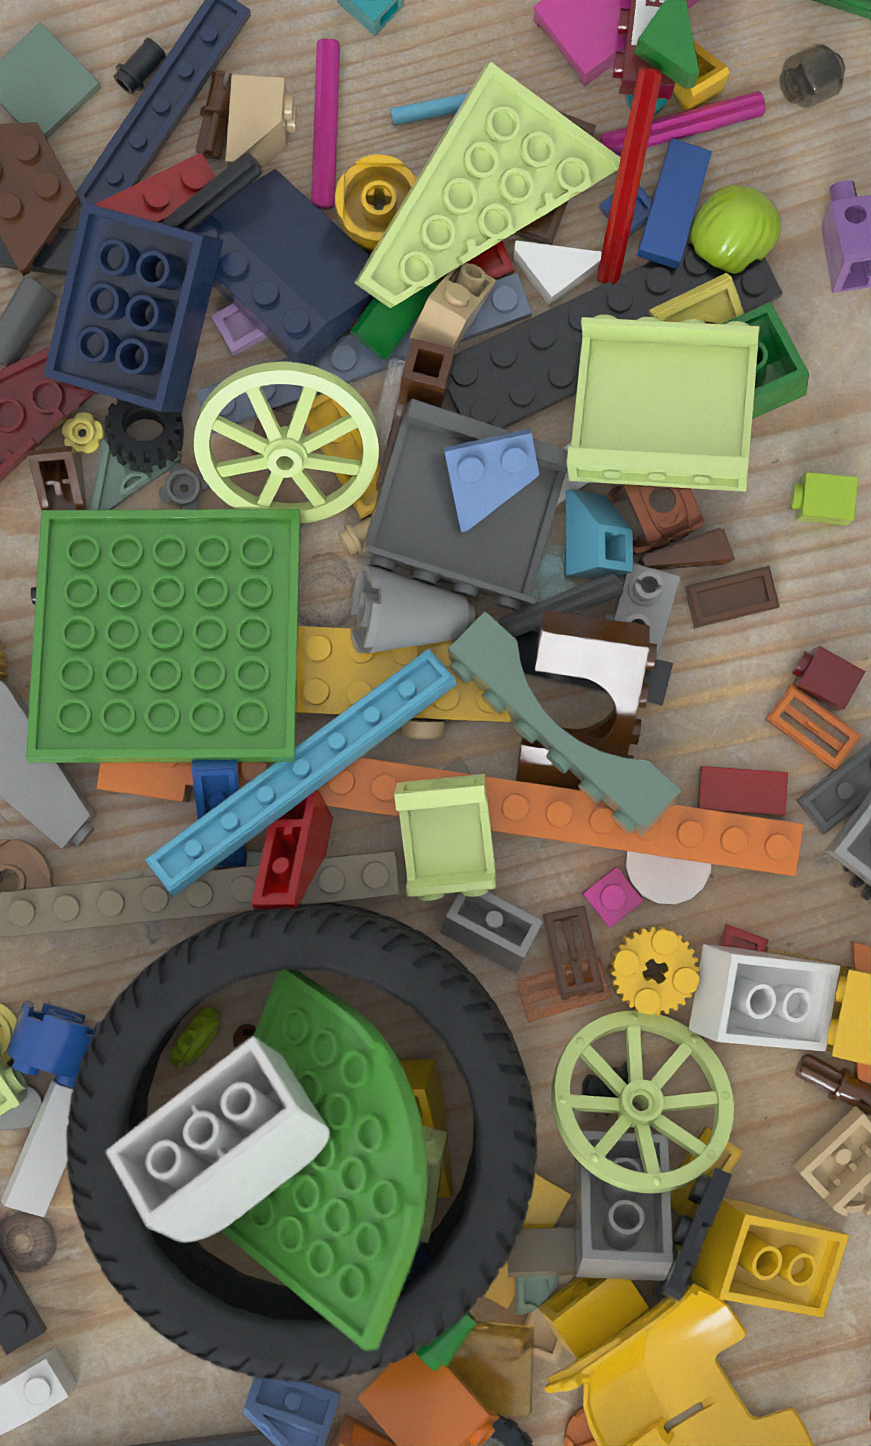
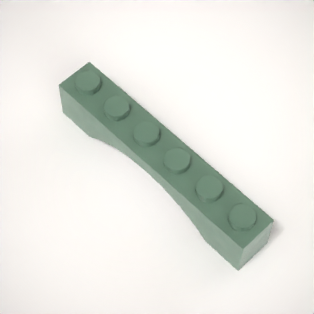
(628, 786)

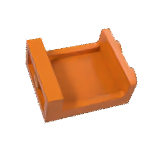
(427, 1406)

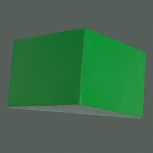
(669, 44)

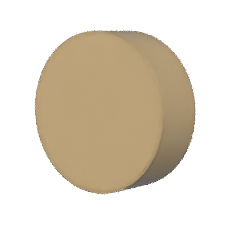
(423, 729)

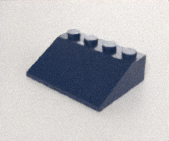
(287, 267)
(133, 308)

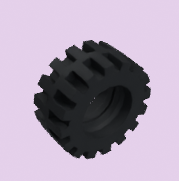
(143, 452)

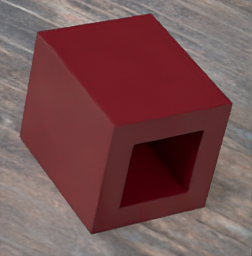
(827, 677)

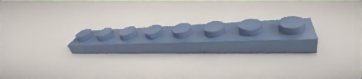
(353, 361)

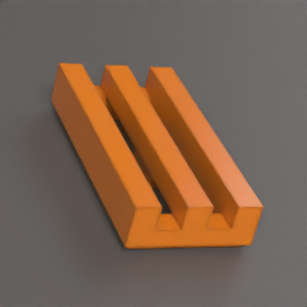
(784, 706)

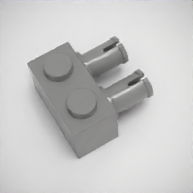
(646, 600)

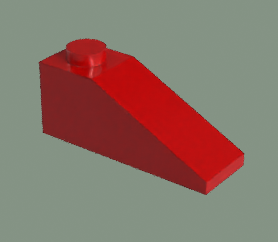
(292, 854)

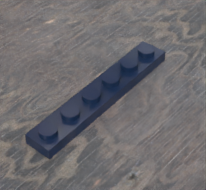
(165, 100)

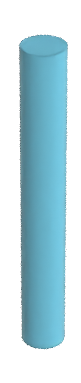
(427, 109)

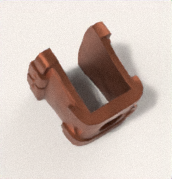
(655, 526)

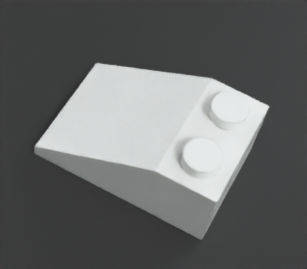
(763, 999)

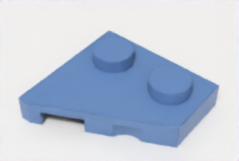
(489, 473)
(291, 1411)

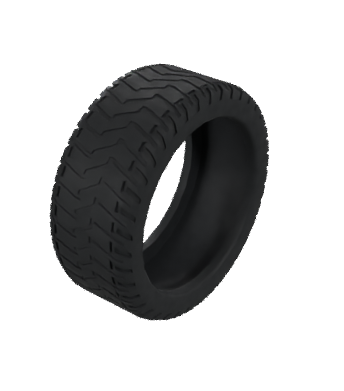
(245, 1319)

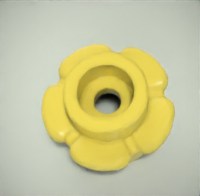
(93, 428)

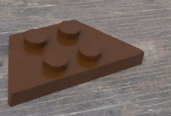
(32, 192)

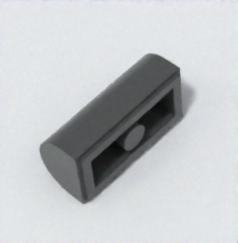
(22, 319)

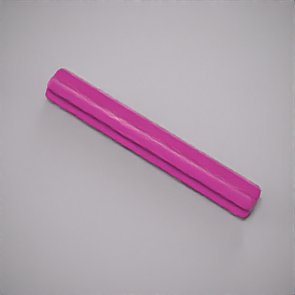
(694, 121)
(325, 123)

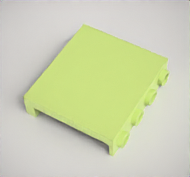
(664, 403)

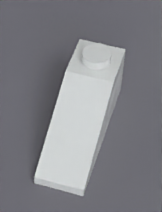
(34, 1389)

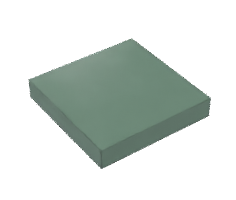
(43, 81)

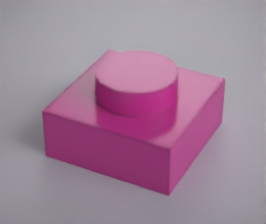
(612, 897)

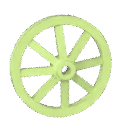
(287, 441)
(648, 1096)

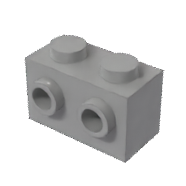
(492, 928)

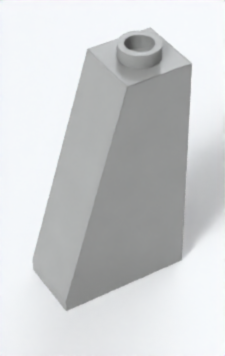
(39, 790)

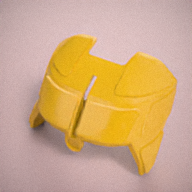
(662, 1369)

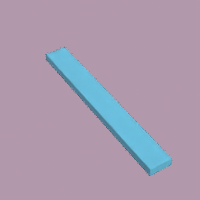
(289, 783)

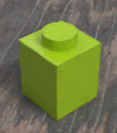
(824, 498)

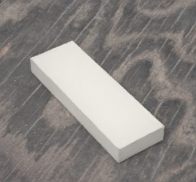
(42, 1155)

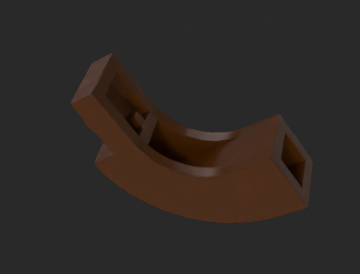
(423, 379)

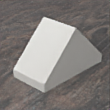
(555, 268)

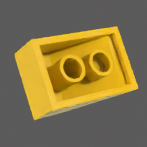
(769, 1259)

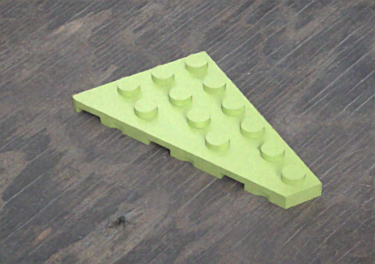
(488, 177)

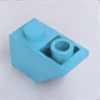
(596, 537)

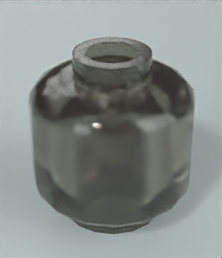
(812, 76)

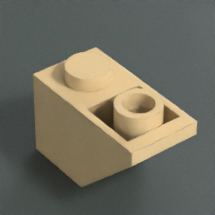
(453, 306)

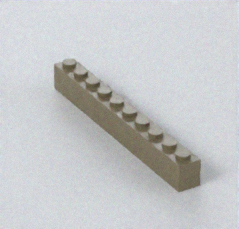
(213, 893)

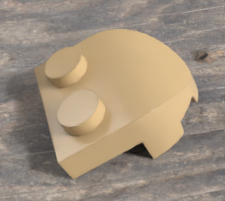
(841, 1165)

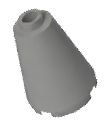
(404, 612)

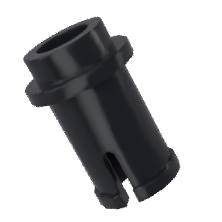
(139, 66)

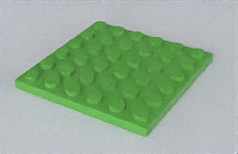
(165, 636)

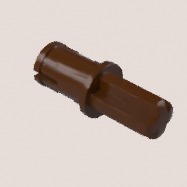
(215, 117)
(835, 1082)

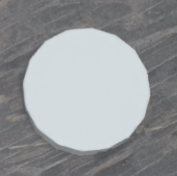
(666, 878)

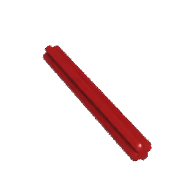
(629, 174)

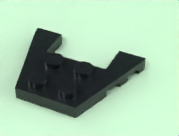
(691, 1230)

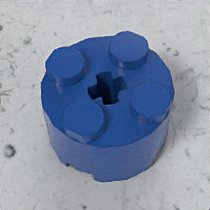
(50, 1041)

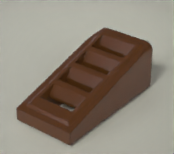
(699, 551)

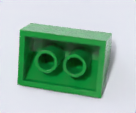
(779, 368)

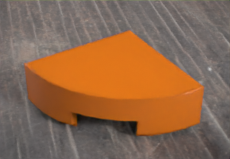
(577, 1430)

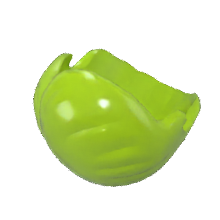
(735, 228)

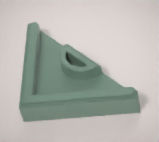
(117, 482)

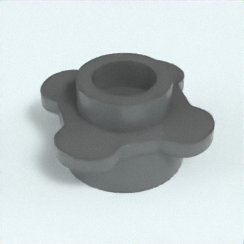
(178, 476)

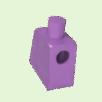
(848, 238)

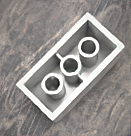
(220, 1145)

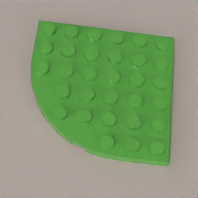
(355, 1212)

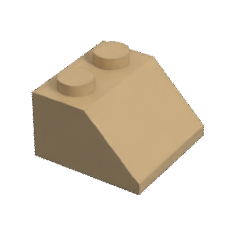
(259, 118)

